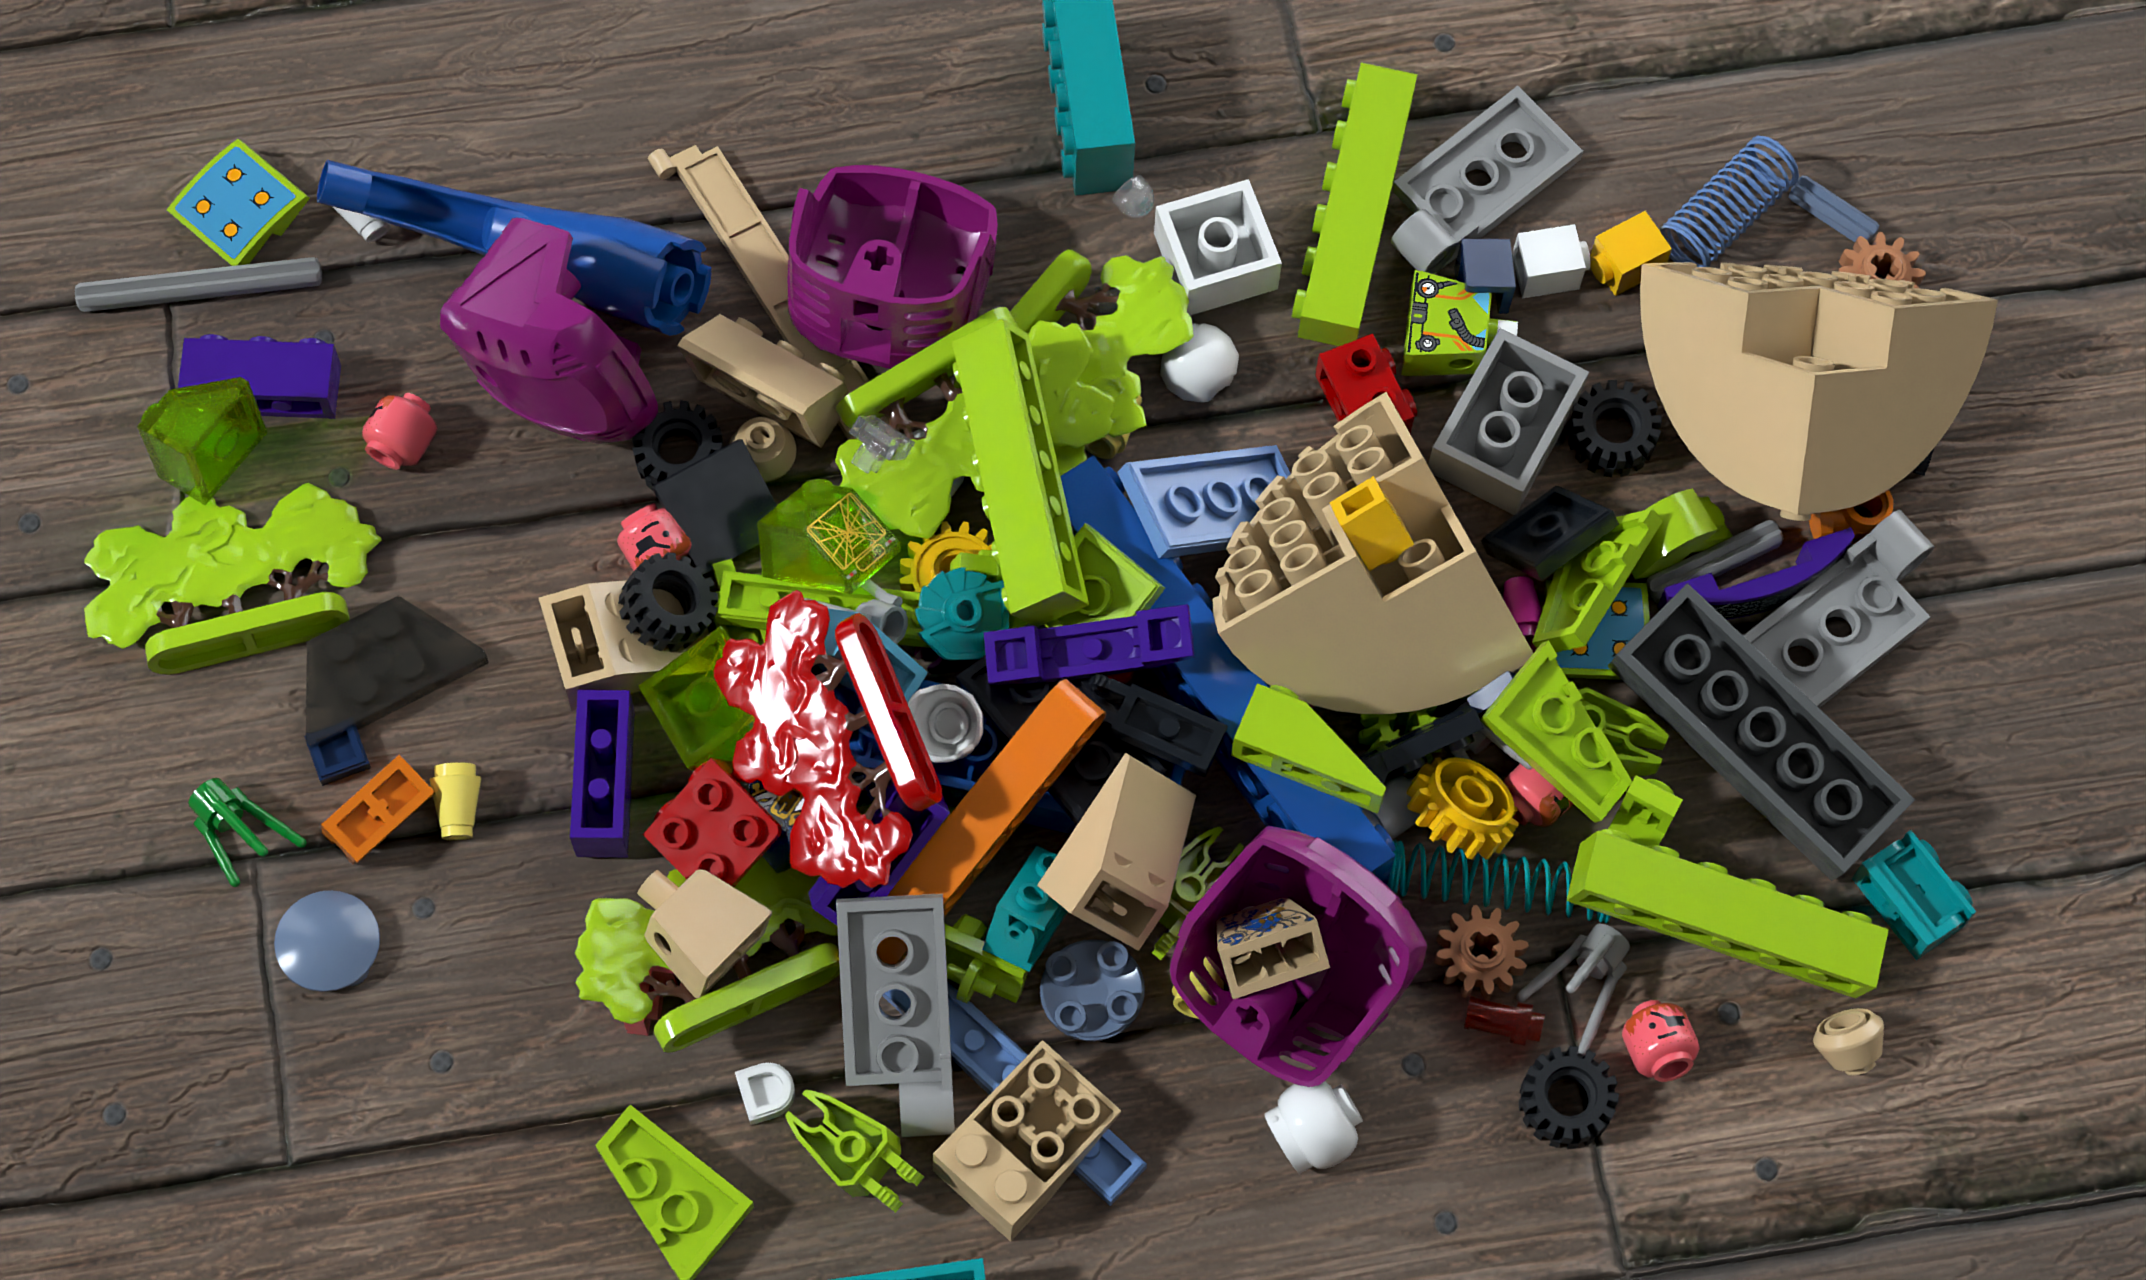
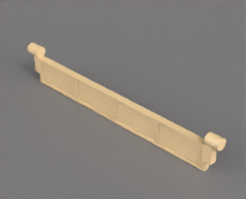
(751, 247)

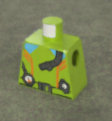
(1447, 327)

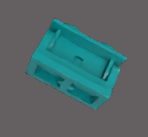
(1914, 894)
(1025, 915)

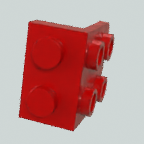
(713, 825)

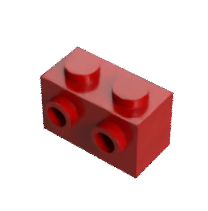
(1360, 373)

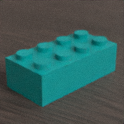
(1089, 94)

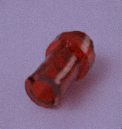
(1506, 1020)

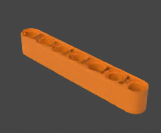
(998, 802)

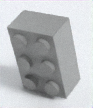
(1507, 421)

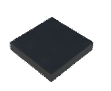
(718, 504)
(1549, 532)

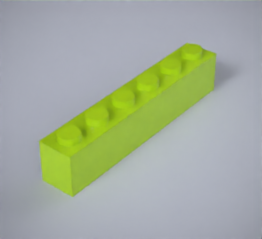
(1356, 205)
(1019, 474)
(1728, 913)

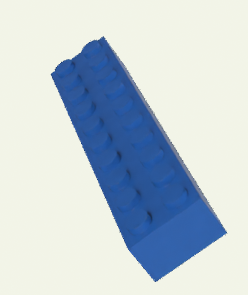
(1217, 681)

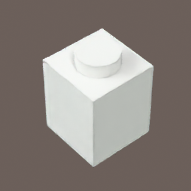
(1550, 261)

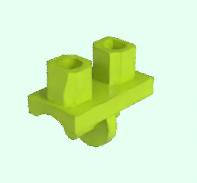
(976, 968)

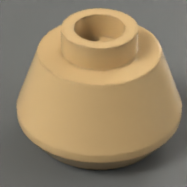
(769, 446)
(1851, 1040)

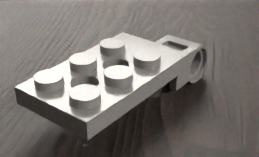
(1453, 208)
(1865, 594)
(905, 1047)

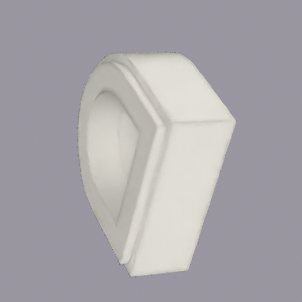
(766, 1091)

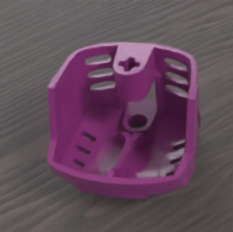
(897, 262)
(541, 347)
(1367, 941)

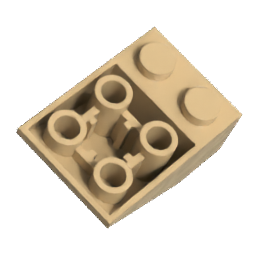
(593, 640)
(1124, 853)
(1024, 1140)

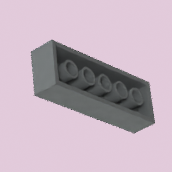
(1760, 733)

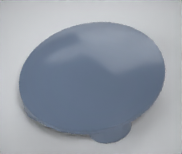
(327, 941)
(1092, 989)

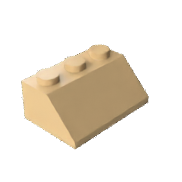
(766, 376)

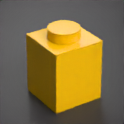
(1624, 248)
(1371, 524)

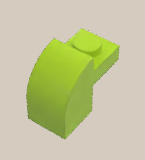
(1687, 527)
(1646, 811)

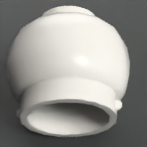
(1315, 1125)

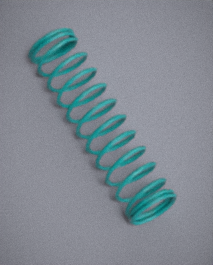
(1398, 872)

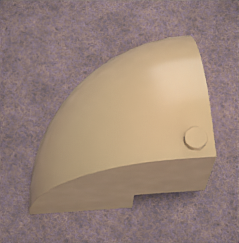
(1808, 380)
(1353, 638)

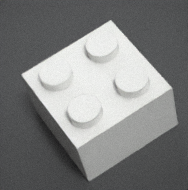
(1218, 246)

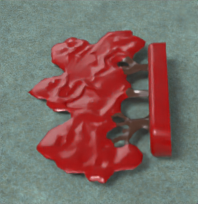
(805, 737)

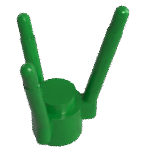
(221, 810)

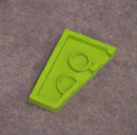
(1591, 580)
(1554, 734)
(673, 1192)

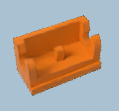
(376, 810)

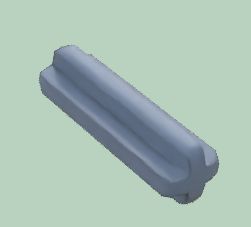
(1832, 210)

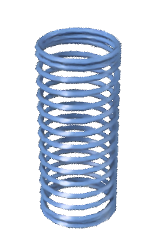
(1762, 173)

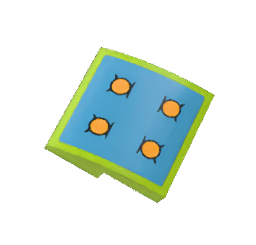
(238, 203)
(1618, 626)

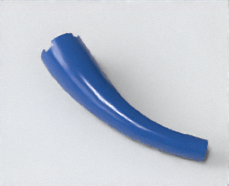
(619, 262)

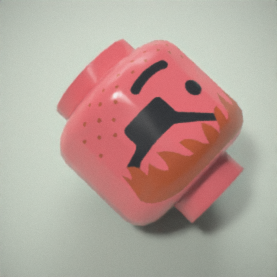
(399, 431)
(650, 533)
(1535, 797)
(1660, 1040)

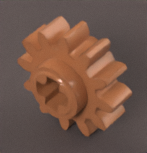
(1883, 259)
(1481, 970)

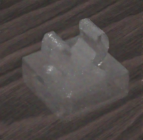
(879, 443)

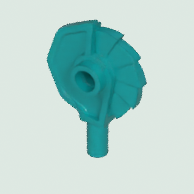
(958, 611)

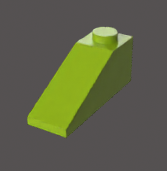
(1297, 744)

